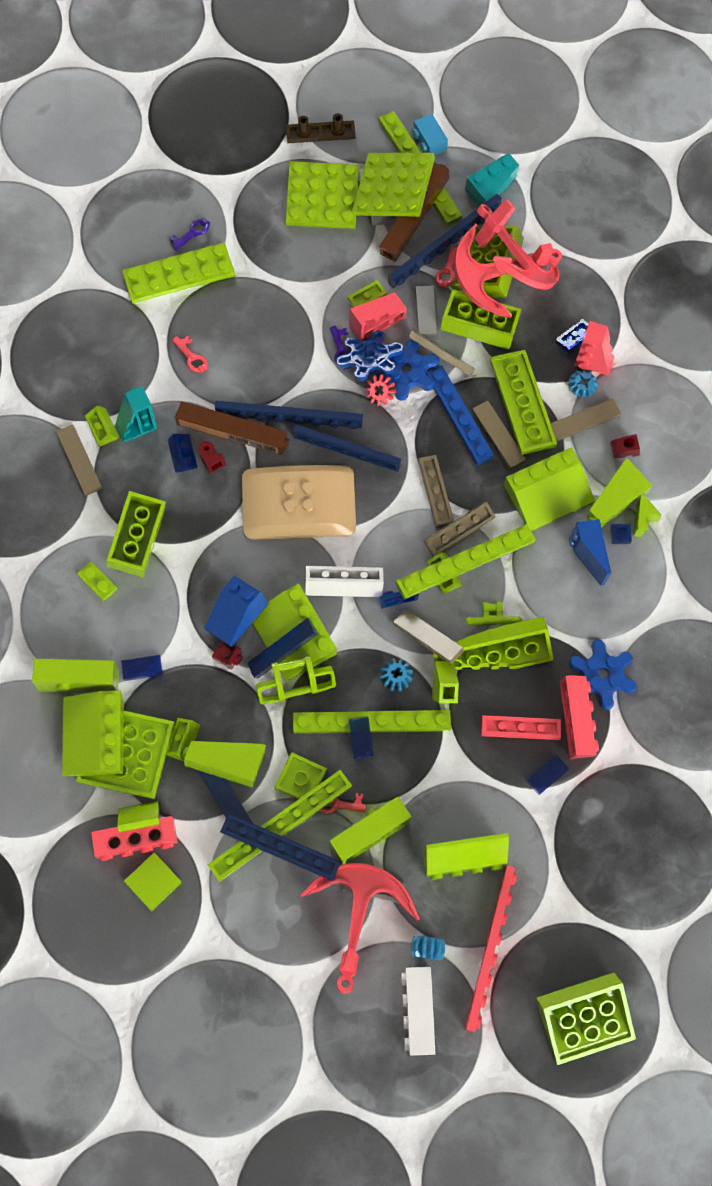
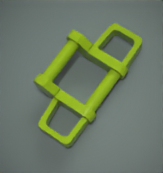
(312, 673)

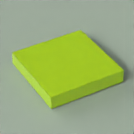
(299, 776)
(138, 816)
(153, 881)

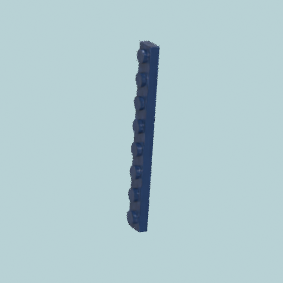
(440, 245)
(290, 414)

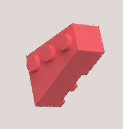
(376, 315)
(595, 350)

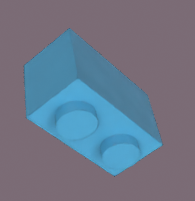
(430, 135)

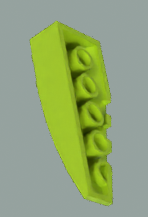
(506, 646)

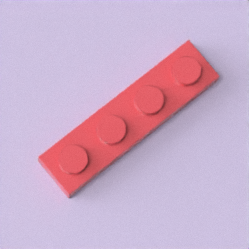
(521, 727)

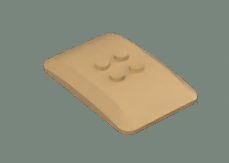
(298, 502)

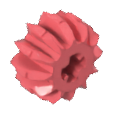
(374, 390)

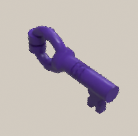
(178, 243)
(341, 350)

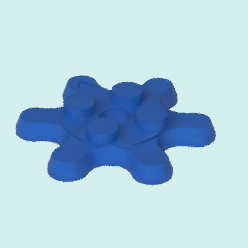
(371, 347)
(416, 376)
(613, 665)

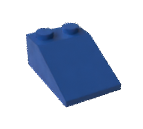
(591, 549)
(235, 610)

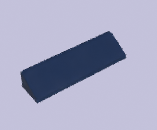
(282, 648)

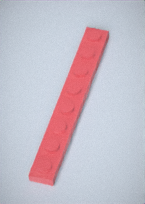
(489, 957)

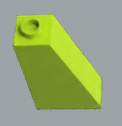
(619, 494)
(226, 760)

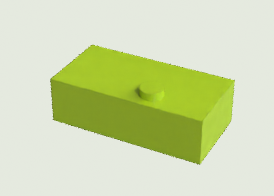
(473, 322)
(136, 534)
(75, 675)
(370, 830)

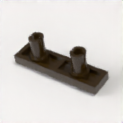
(320, 131)

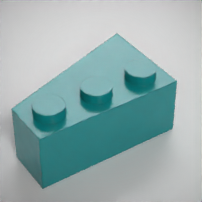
(492, 179)
(135, 415)

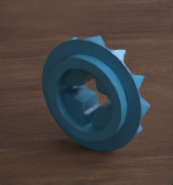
(581, 390)

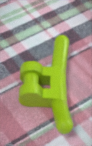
(492, 619)

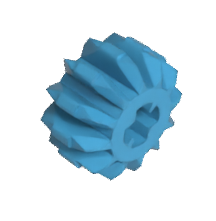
(391, 669)
(428, 947)

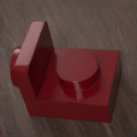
(227, 655)

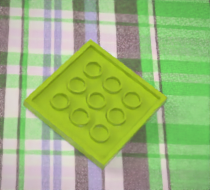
(393, 184)
(322, 194)
(144, 756)

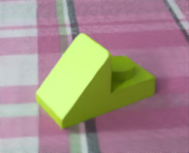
(644, 513)

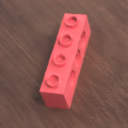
(103, 838)

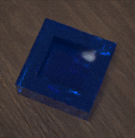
(621, 533)

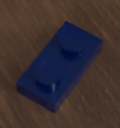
(572, 337)
(391, 599)
(142, 667)
(547, 774)

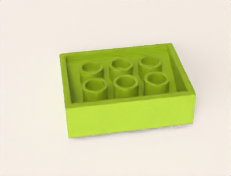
(497, 286)
(549, 489)
(283, 615)
(93, 734)
(465, 856)
(586, 1018)

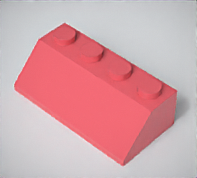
(577, 717)

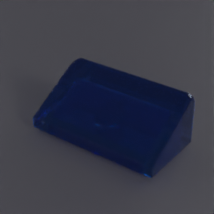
(182, 452)

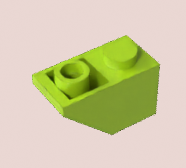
(445, 683)

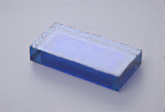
(361, 737)

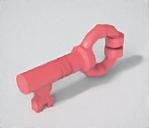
(447, 270)
(191, 357)
(337, 804)

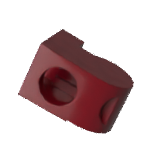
(625, 446)
(209, 458)

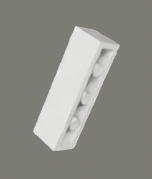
(344, 581)
(419, 1011)

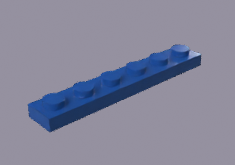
(460, 416)

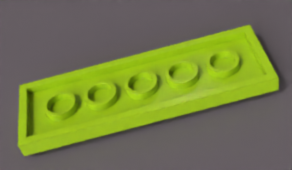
(178, 272)
(523, 402)

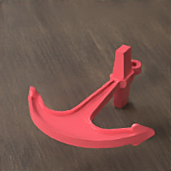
(531, 272)
(473, 274)
(364, 883)

